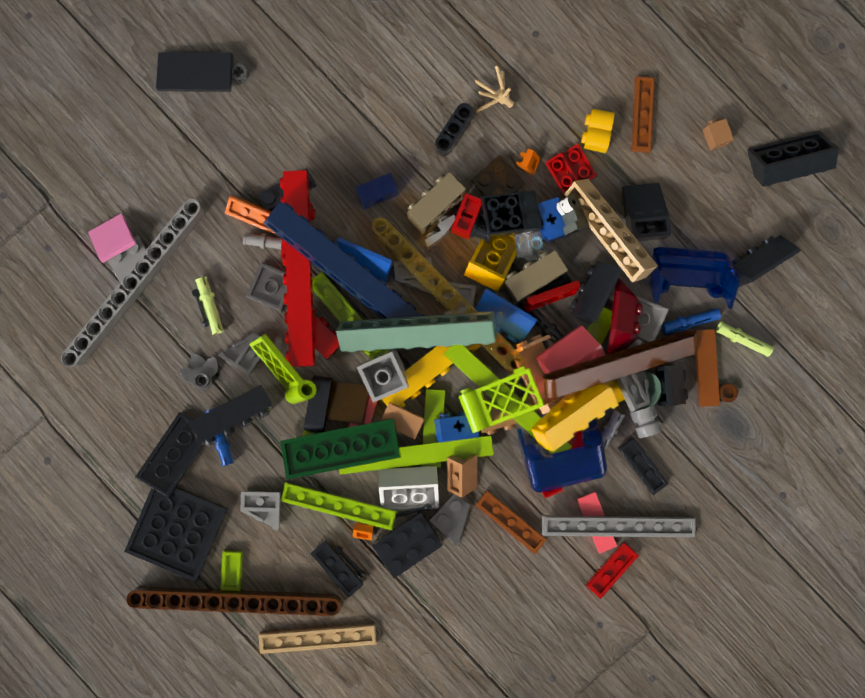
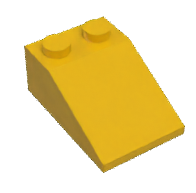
(492, 261)

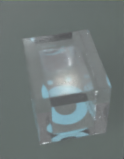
(529, 245)

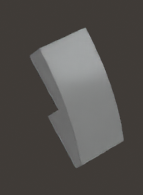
(444, 227)

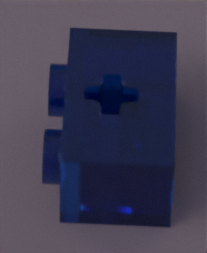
(377, 191)

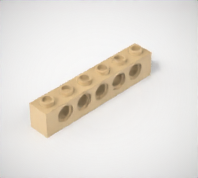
(612, 231)

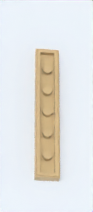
(317, 638)

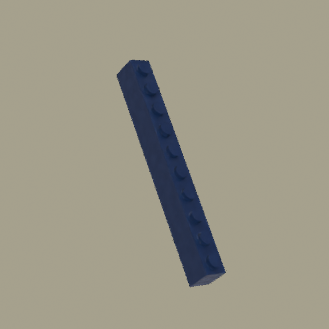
(337, 264)

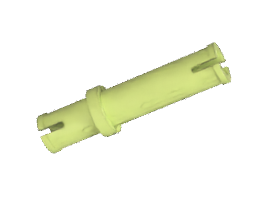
(206, 297)
(737, 335)

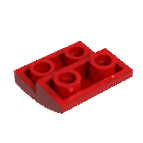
(570, 167)

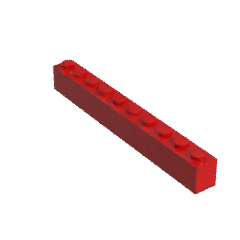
(298, 278)

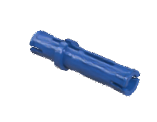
(683, 323)
(223, 449)

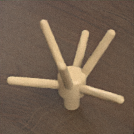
(500, 95)

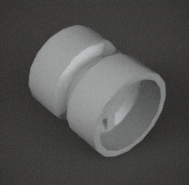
(646, 422)

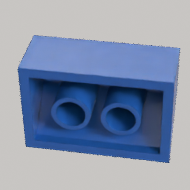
(377, 264)
(507, 316)

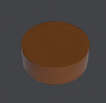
(728, 392)

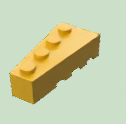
(573, 415)

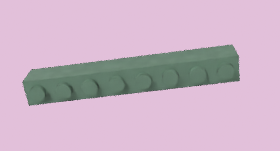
(417, 332)

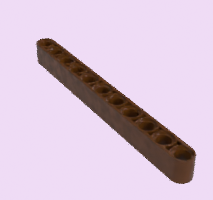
(244, 597)

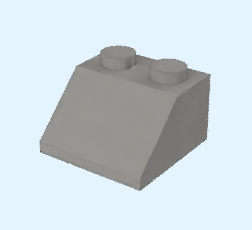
(383, 375)

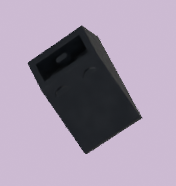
(646, 212)
(511, 213)

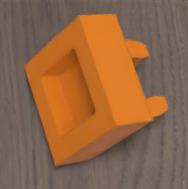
(530, 161)
(363, 531)

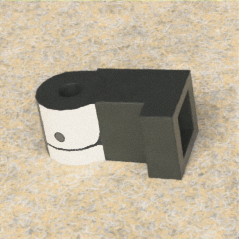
(572, 214)

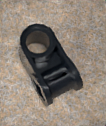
(479, 229)

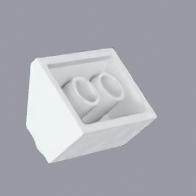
(408, 488)

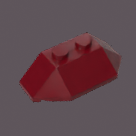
(624, 318)

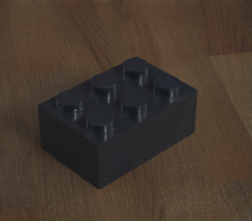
(407, 544)

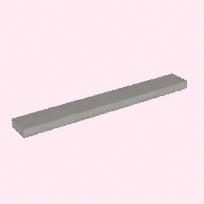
(618, 526)

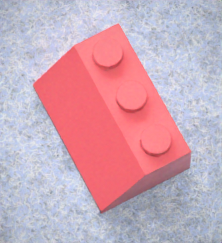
(570, 350)

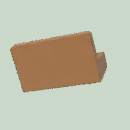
(405, 421)
(461, 475)

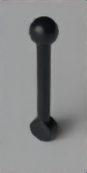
(195, 292)
(428, 507)
(339, 549)

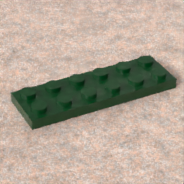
(340, 449)

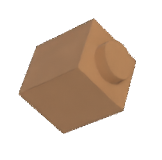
(718, 134)

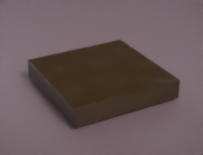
(347, 402)

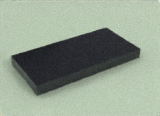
(194, 72)
(171, 457)

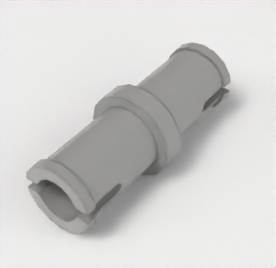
(262, 241)
(611, 427)

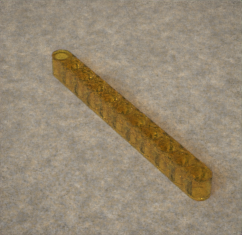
(438, 290)

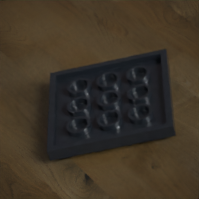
(176, 532)

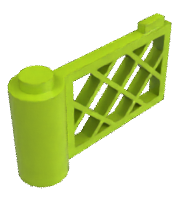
(296, 388)
(476, 405)

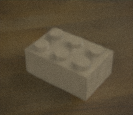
(435, 203)
(534, 276)

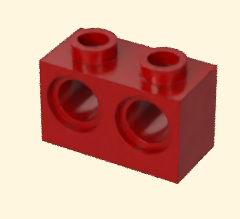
(466, 216)

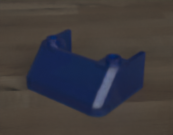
(694, 269)
(567, 466)

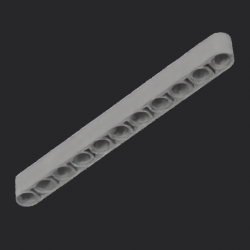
(124, 287)

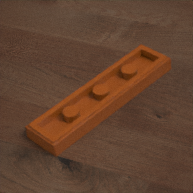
(642, 114)
(707, 368)
(510, 521)

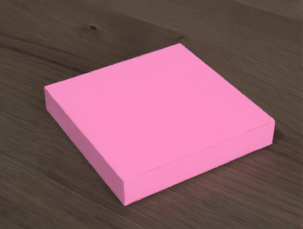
(112, 238)

